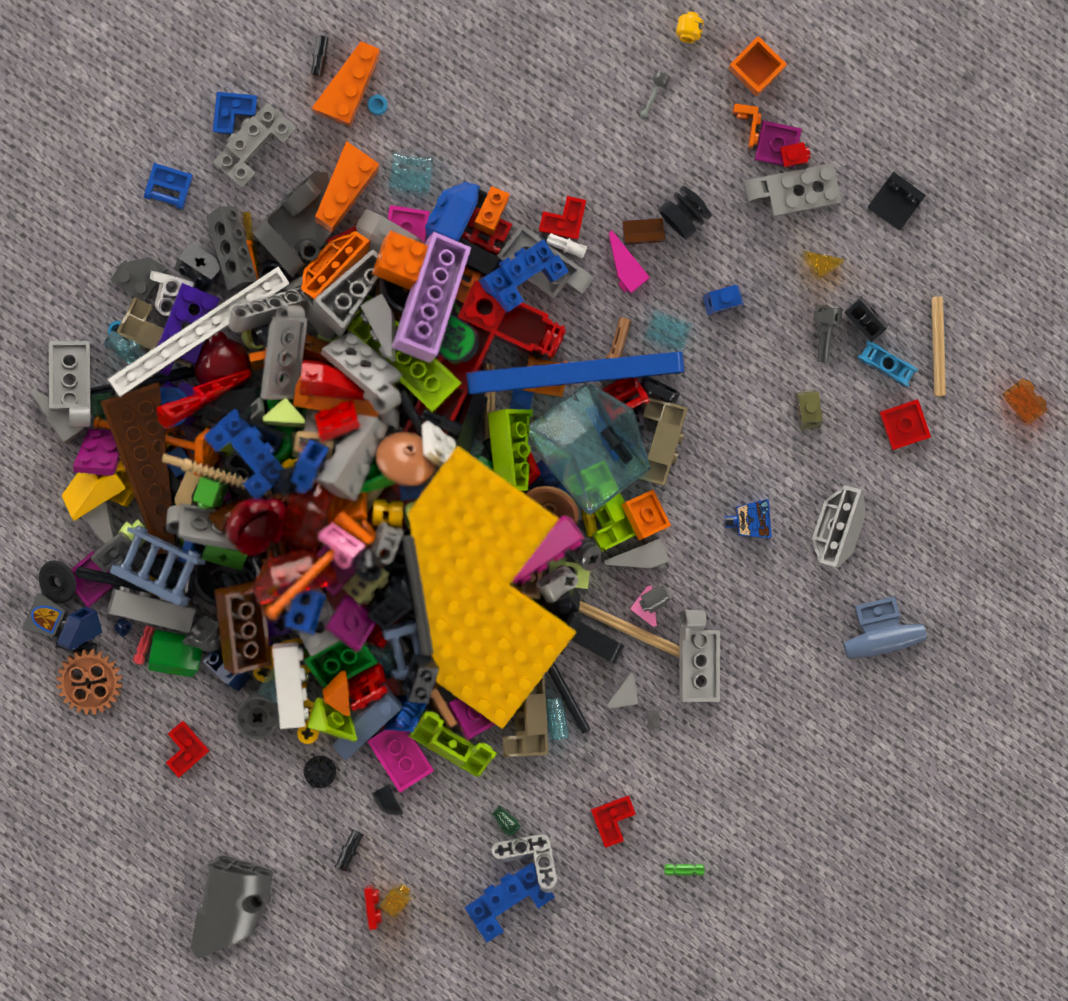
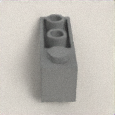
(382, 320)

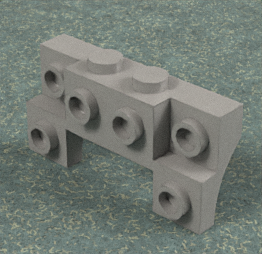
(249, 140)

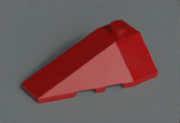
(327, 381)

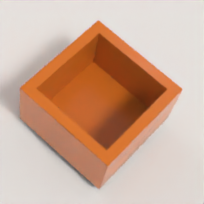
(757, 66)
(400, 260)

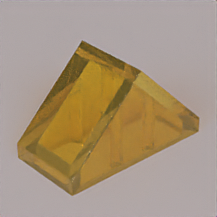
(821, 264)

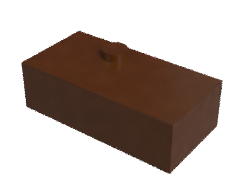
(242, 629)

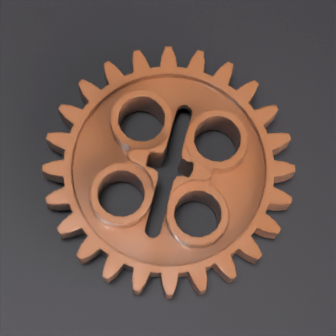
(93, 699)

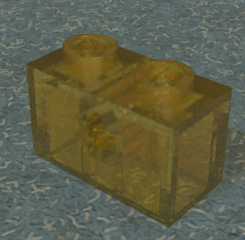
(396, 899)

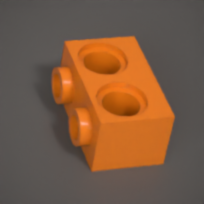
(491, 210)

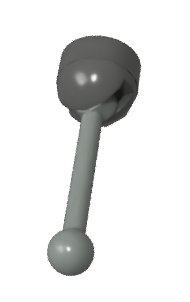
(660, 80)

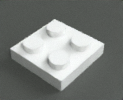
(436, 444)

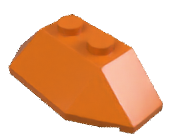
(333, 262)

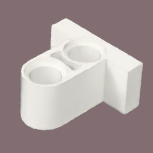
(163, 294)

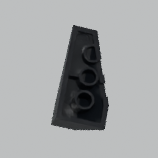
(236, 400)

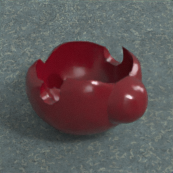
(220, 359)
(255, 525)

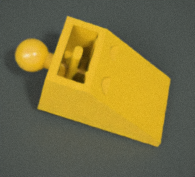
(91, 490)

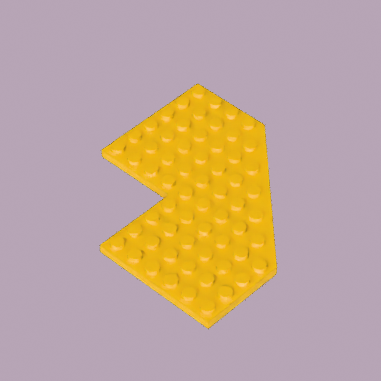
(470, 545)

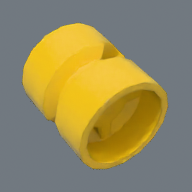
(395, 513)

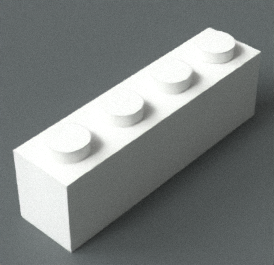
(289, 685)

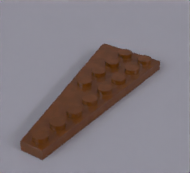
(141, 448)

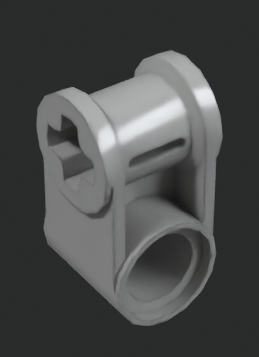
(387, 541)
(555, 583)

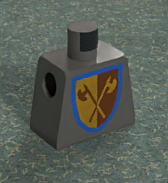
(45, 617)

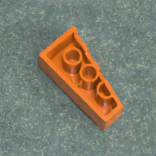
(346, 185)

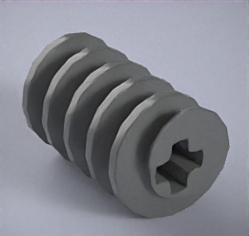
(587, 554)

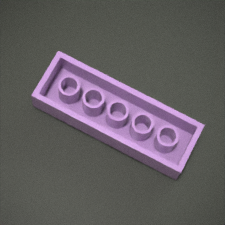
(431, 298)

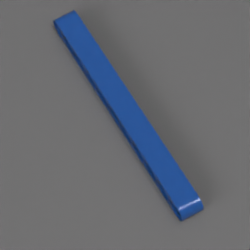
(575, 372)

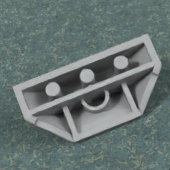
(376, 227)
(839, 526)

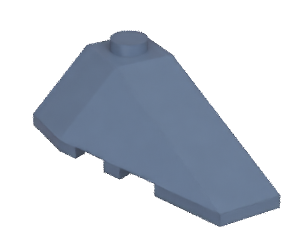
(369, 721)

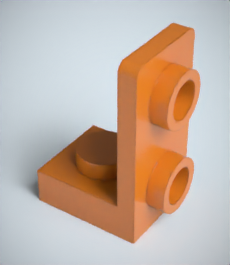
(744, 112)

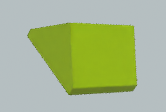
(331, 722)

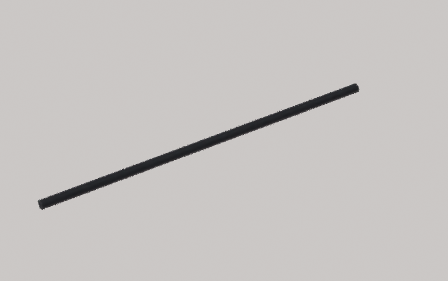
(553, 670)

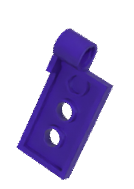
(179, 314)

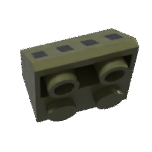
(362, 590)

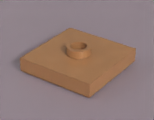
(440, 707)

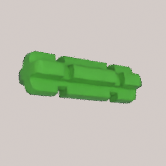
(684, 869)

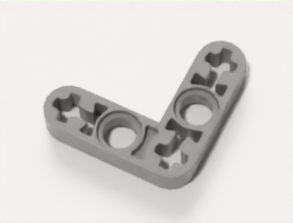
(537, 852)

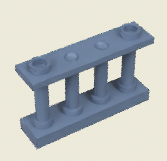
(158, 586)
(393, 634)

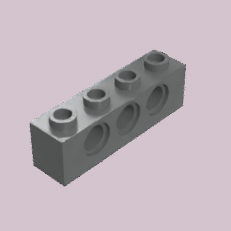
(231, 248)

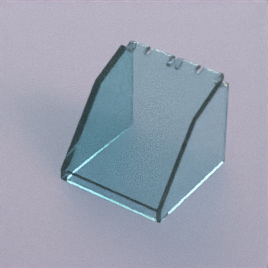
(580, 455)

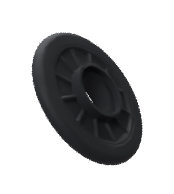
(67, 579)

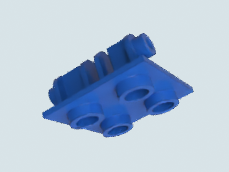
(407, 717)

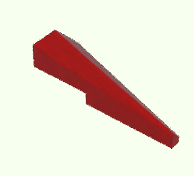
(203, 394)

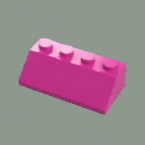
(560, 539)

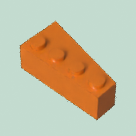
(348, 87)

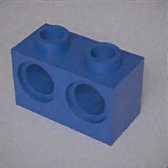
(310, 612)

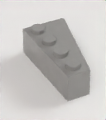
(343, 298)
(353, 458)
(150, 610)

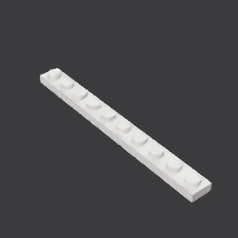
(194, 334)

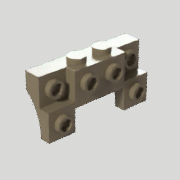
(137, 328)
(665, 439)
(530, 726)

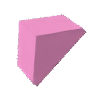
(646, 616)

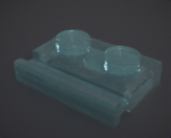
(668, 330)

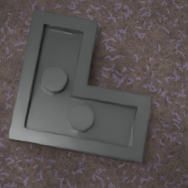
(116, 551)

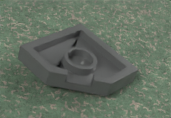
(135, 277)

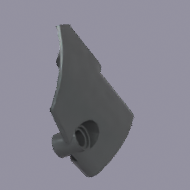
(294, 225)
(230, 904)

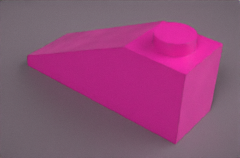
(627, 268)

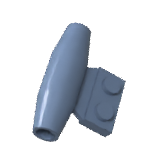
(882, 631)

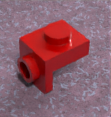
(795, 154)

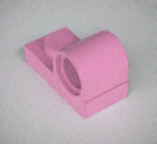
(345, 545)

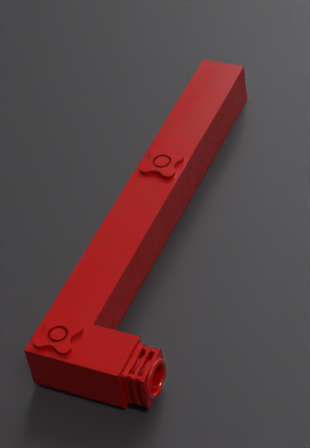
(520, 328)

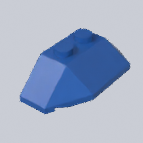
(453, 211)

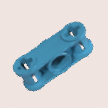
(876, 361)

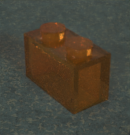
(1025, 401)

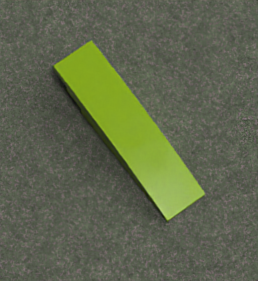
(426, 380)

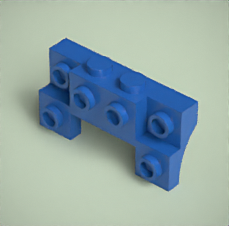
(511, 273)
(251, 448)
(503, 896)

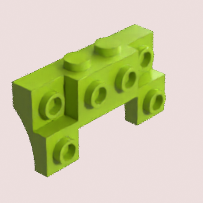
(614, 524)
(450, 746)

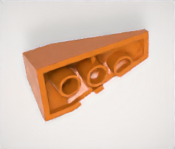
(320, 403)

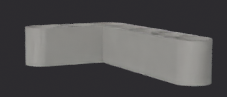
(262, 310)

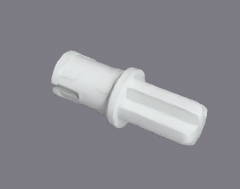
(566, 245)

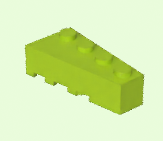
(510, 445)

